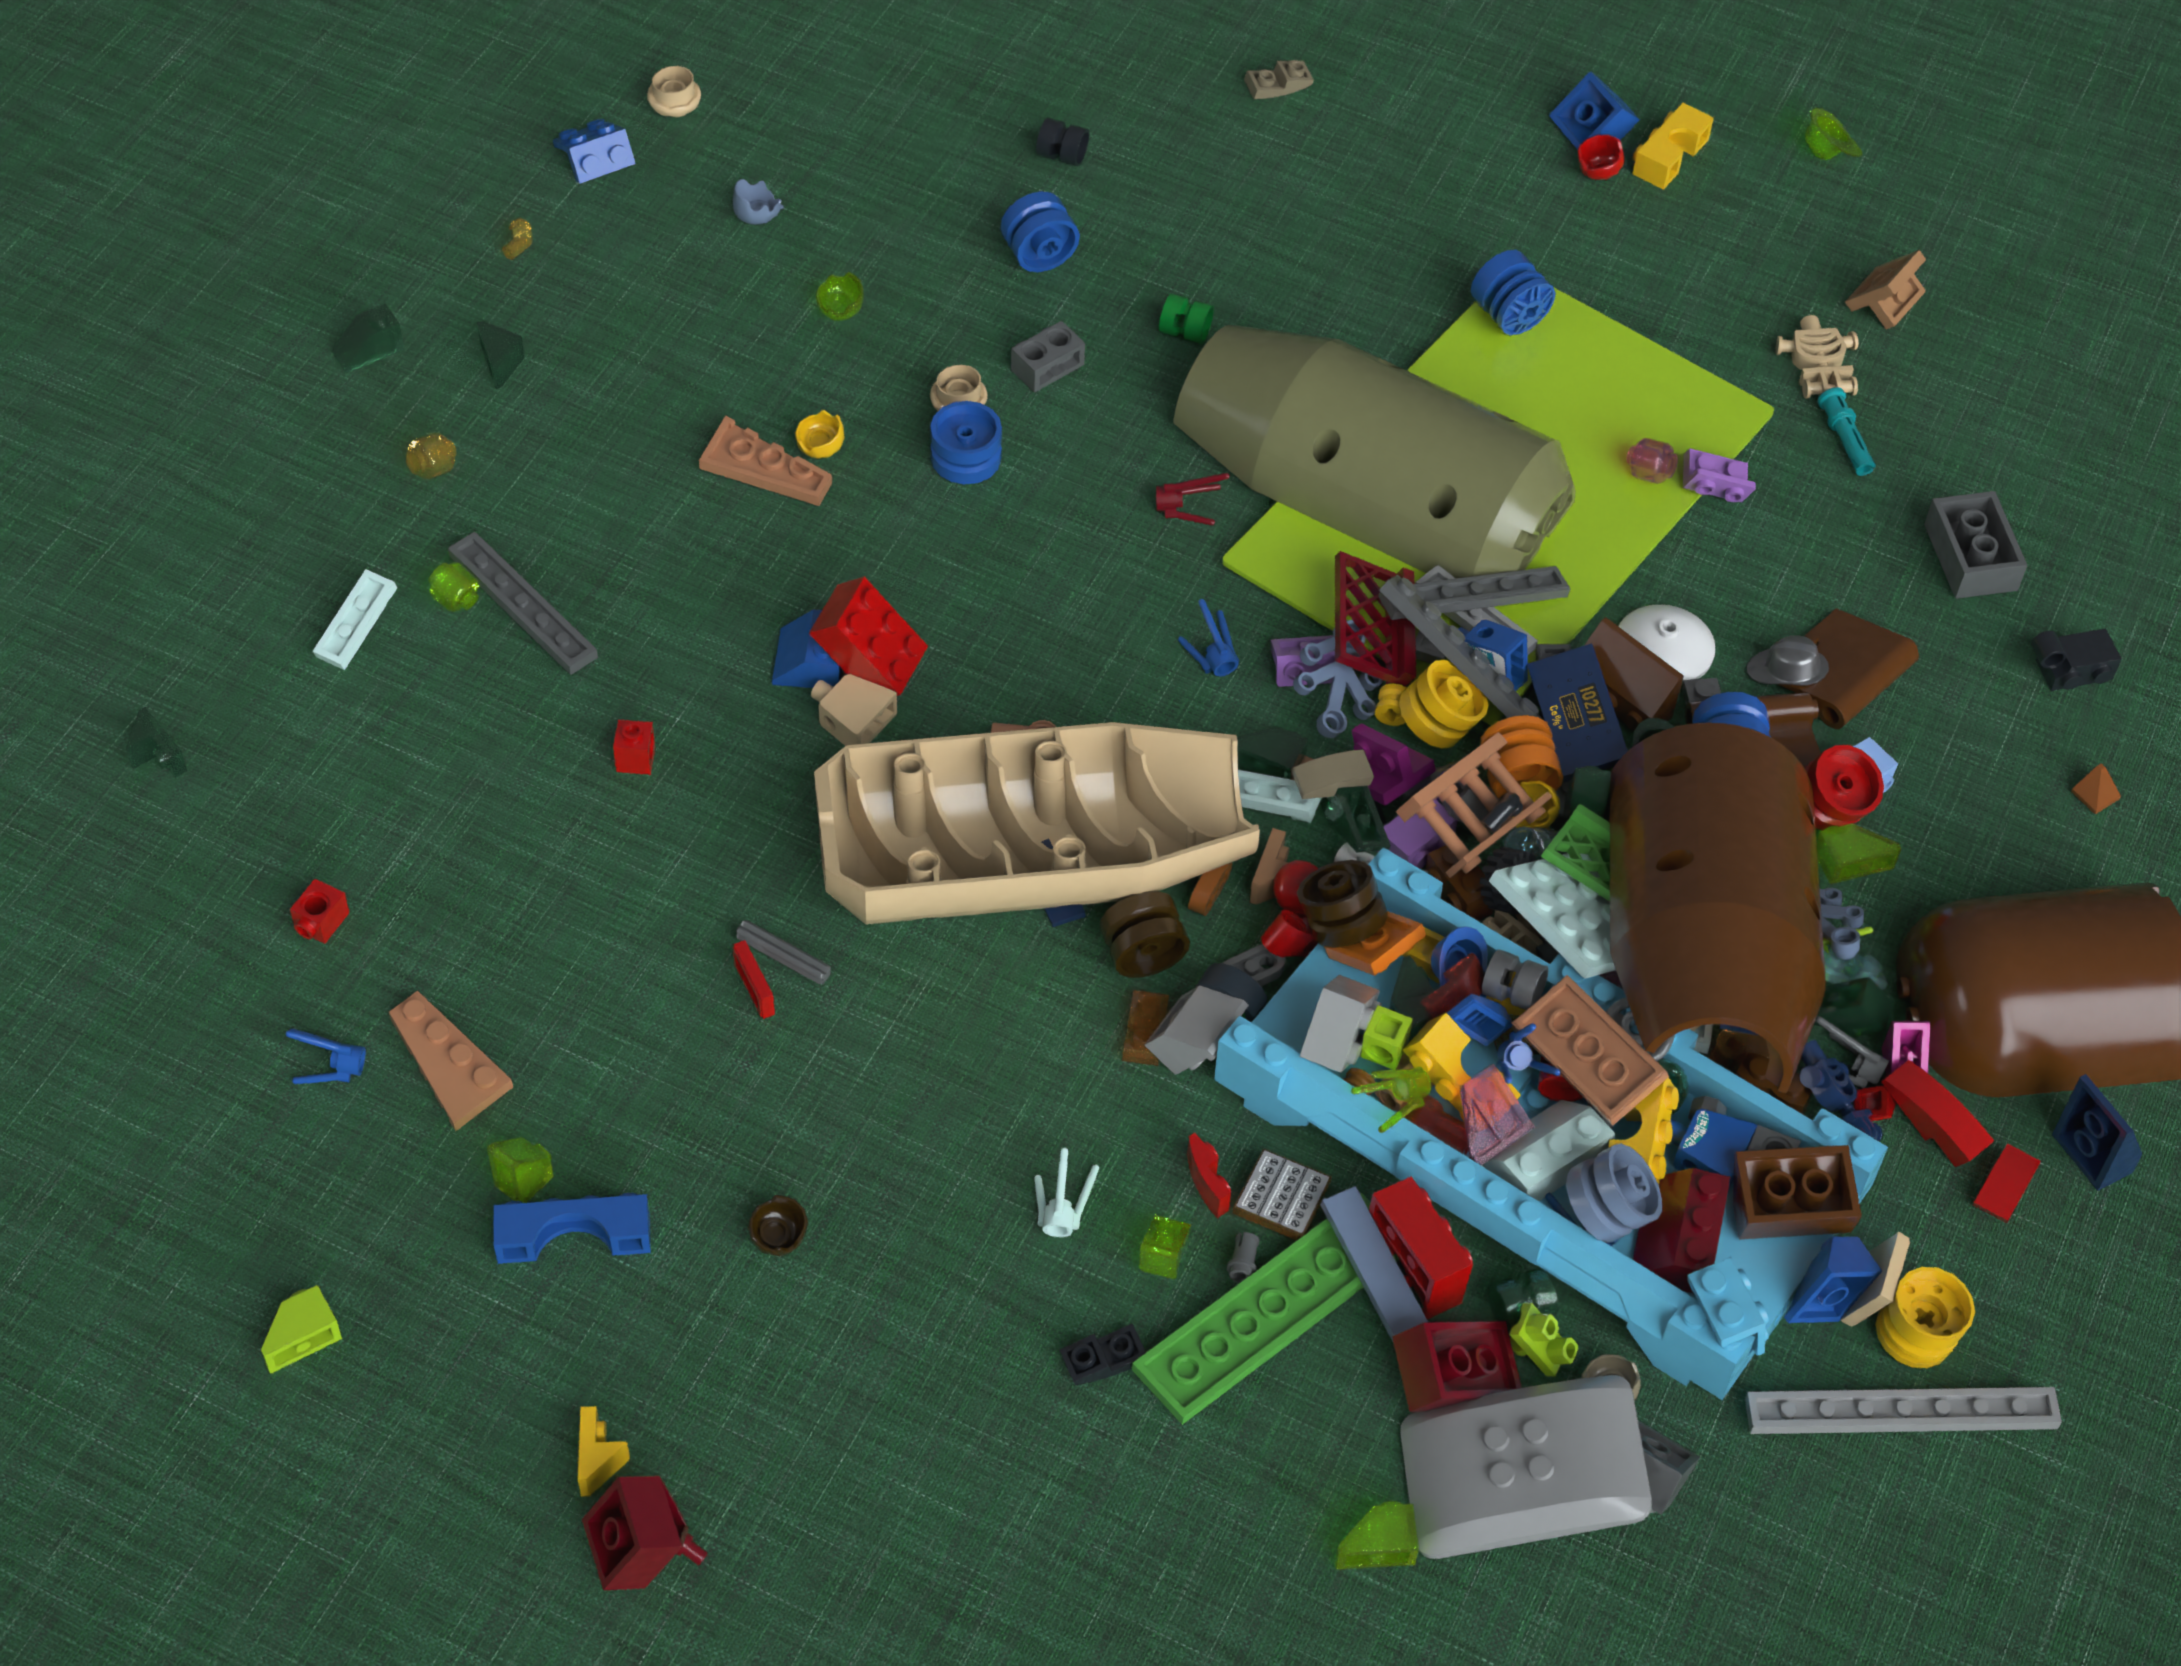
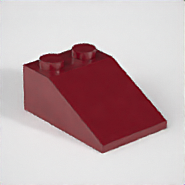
(1455, 1362)

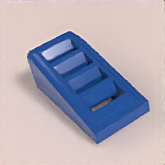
(1481, 1018)

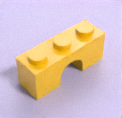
(1661, 155)
(1439, 1052)
(1656, 1127)

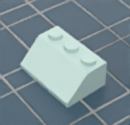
(1545, 1155)

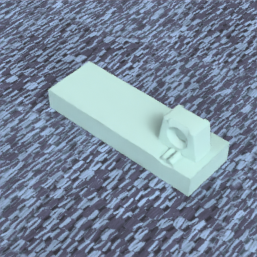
(355, 619)
(1275, 796)

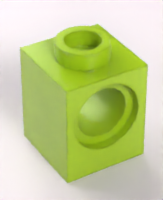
(1386, 1037)

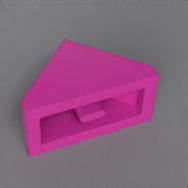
(1907, 1042)

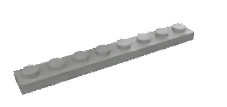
(1902, 1410)

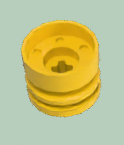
(1925, 1317)

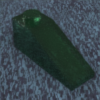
(1356, 818)

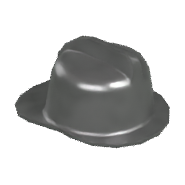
(1789, 661)

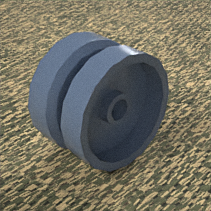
(1614, 1193)

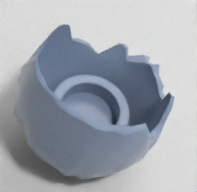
(754, 203)

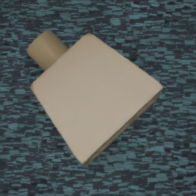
(854, 708)

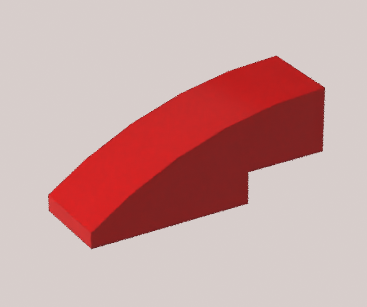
(1937, 1113)

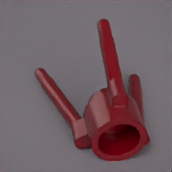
(1170, 496)

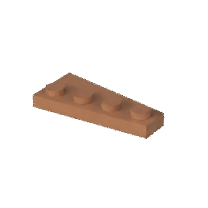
(453, 1066)

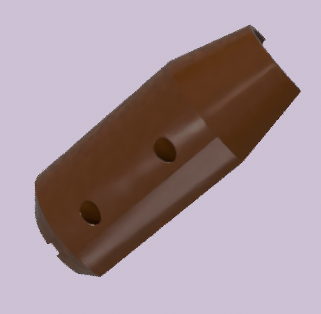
(1717, 889)

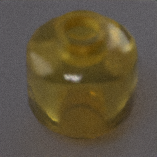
(431, 455)

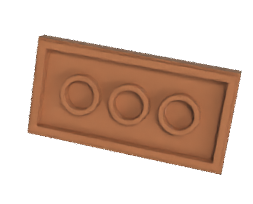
(1591, 1050)

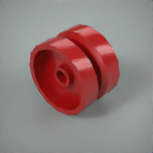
(1844, 786)

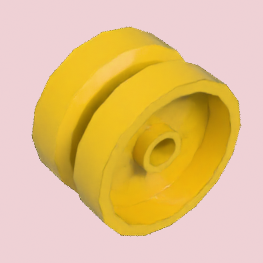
(1442, 705)

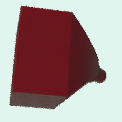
(637, 1533)

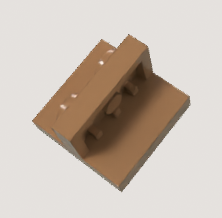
(1890, 289)

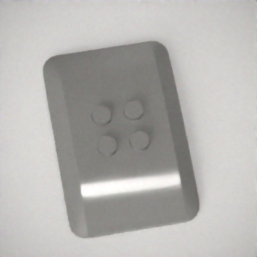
(1525, 1466)

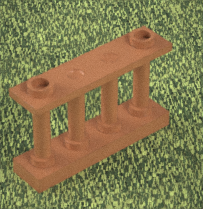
(1445, 789)

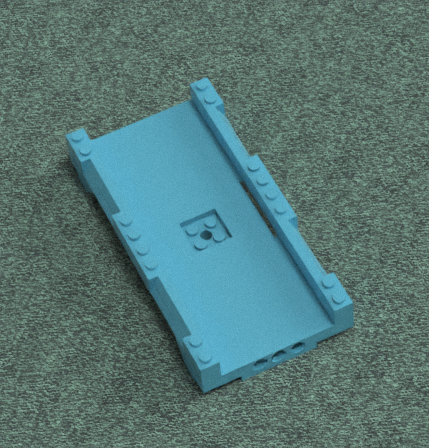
(1668, 1324)

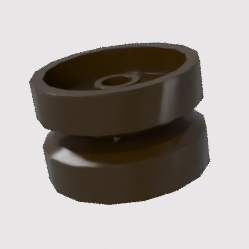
(1342, 903)
(1144, 934)

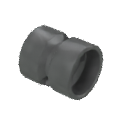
(1526, 985)

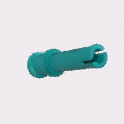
(1842, 420)

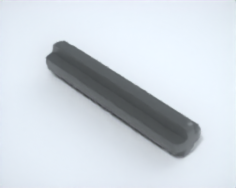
(783, 952)

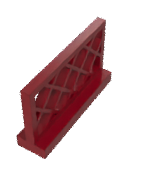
(1399, 634)

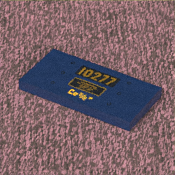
(1578, 710)

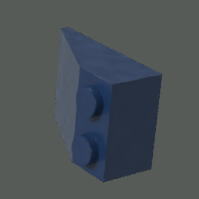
(2096, 1136)

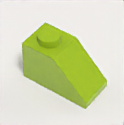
(299, 1329)

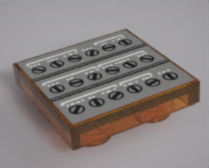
(1282, 1195)

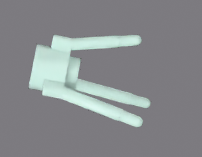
(1059, 1217)

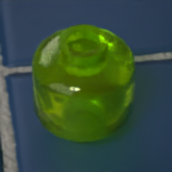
(454, 586)

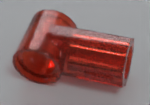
(1440, 1124)

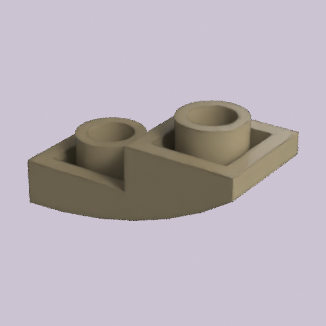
(1283, 80)
(1328, 773)

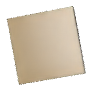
(1890, 1258)

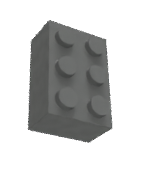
(1975, 544)

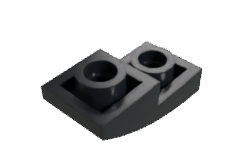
(1103, 1357)

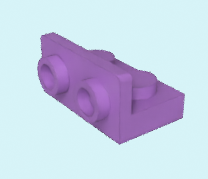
(1716, 476)
(1288, 662)

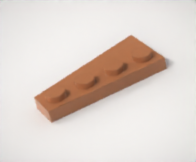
(750, 460)

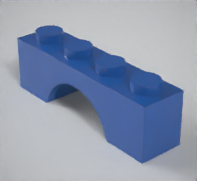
(526, 1228)

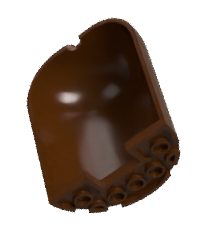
(2048, 989)

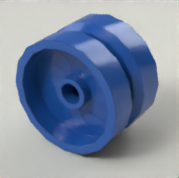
(1039, 231)
(966, 442)
(1734, 709)

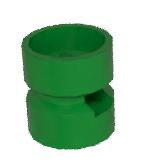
(1196, 323)

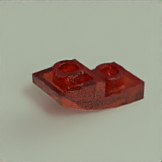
(1462, 980)

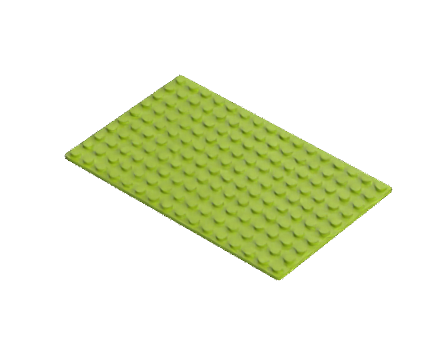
(1594, 393)

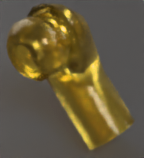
(522, 238)

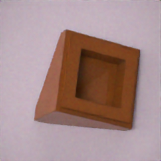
(2097, 790)

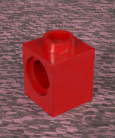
(634, 747)
(319, 899)

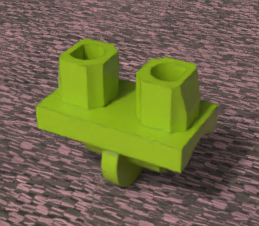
(1539, 1339)

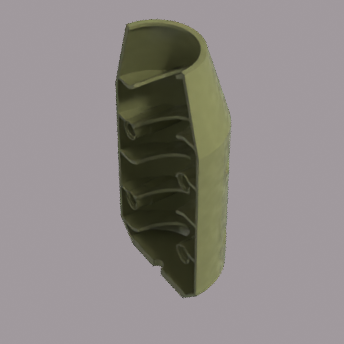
(1375, 450)

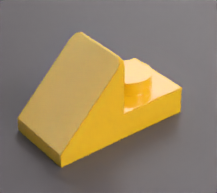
(597, 1458)

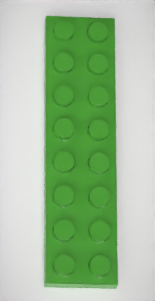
(1250, 1323)

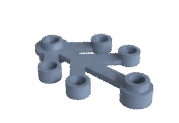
(1343, 677)
(1843, 940)

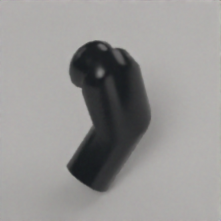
(1507, 806)

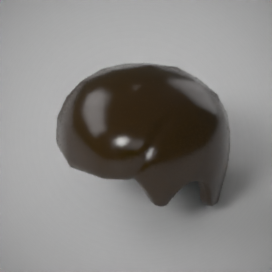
(778, 1225)

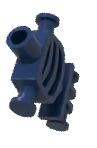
(1834, 1088)

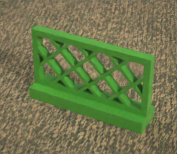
(1588, 835)

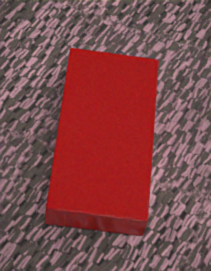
(753, 979)

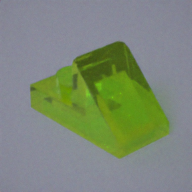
(1163, 1246)

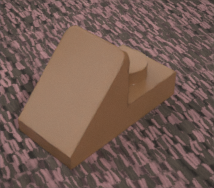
(1272, 860)

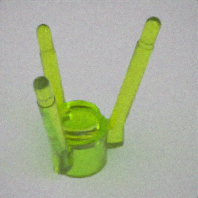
(1407, 1085)

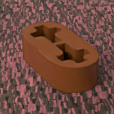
(1208, 889)

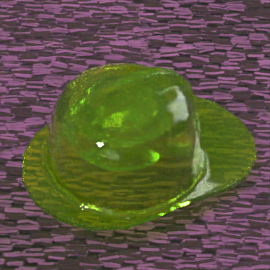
(1828, 136)

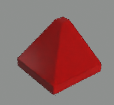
(1877, 1100)

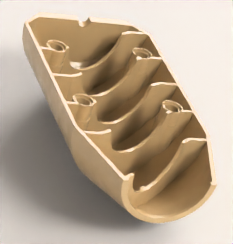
(964, 818)

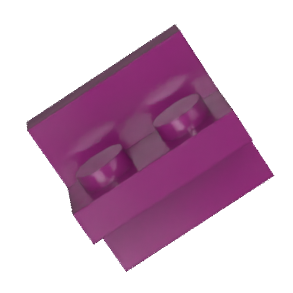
(1392, 763)

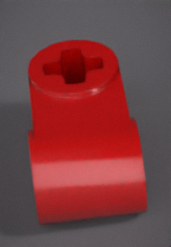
(1289, 935)

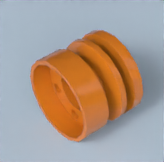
(1528, 753)

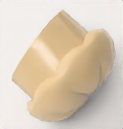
(674, 92)
(956, 385)

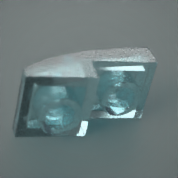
(1858, 967)

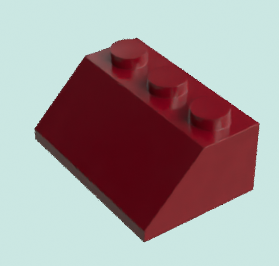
(1687, 1228)

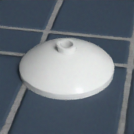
(1674, 637)

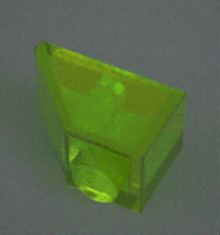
(1854, 852)
(519, 1167)
(1381, 1539)

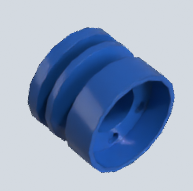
(1512, 292)

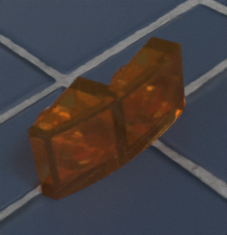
(1145, 1016)

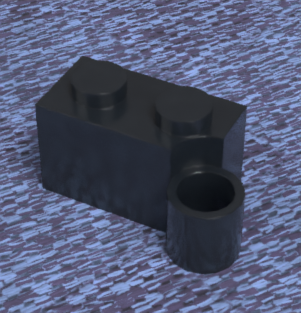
(2076, 658)

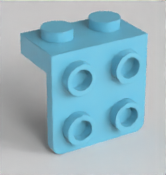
(1728, 1304)

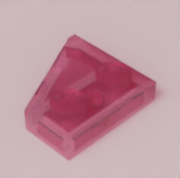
(1491, 1115)

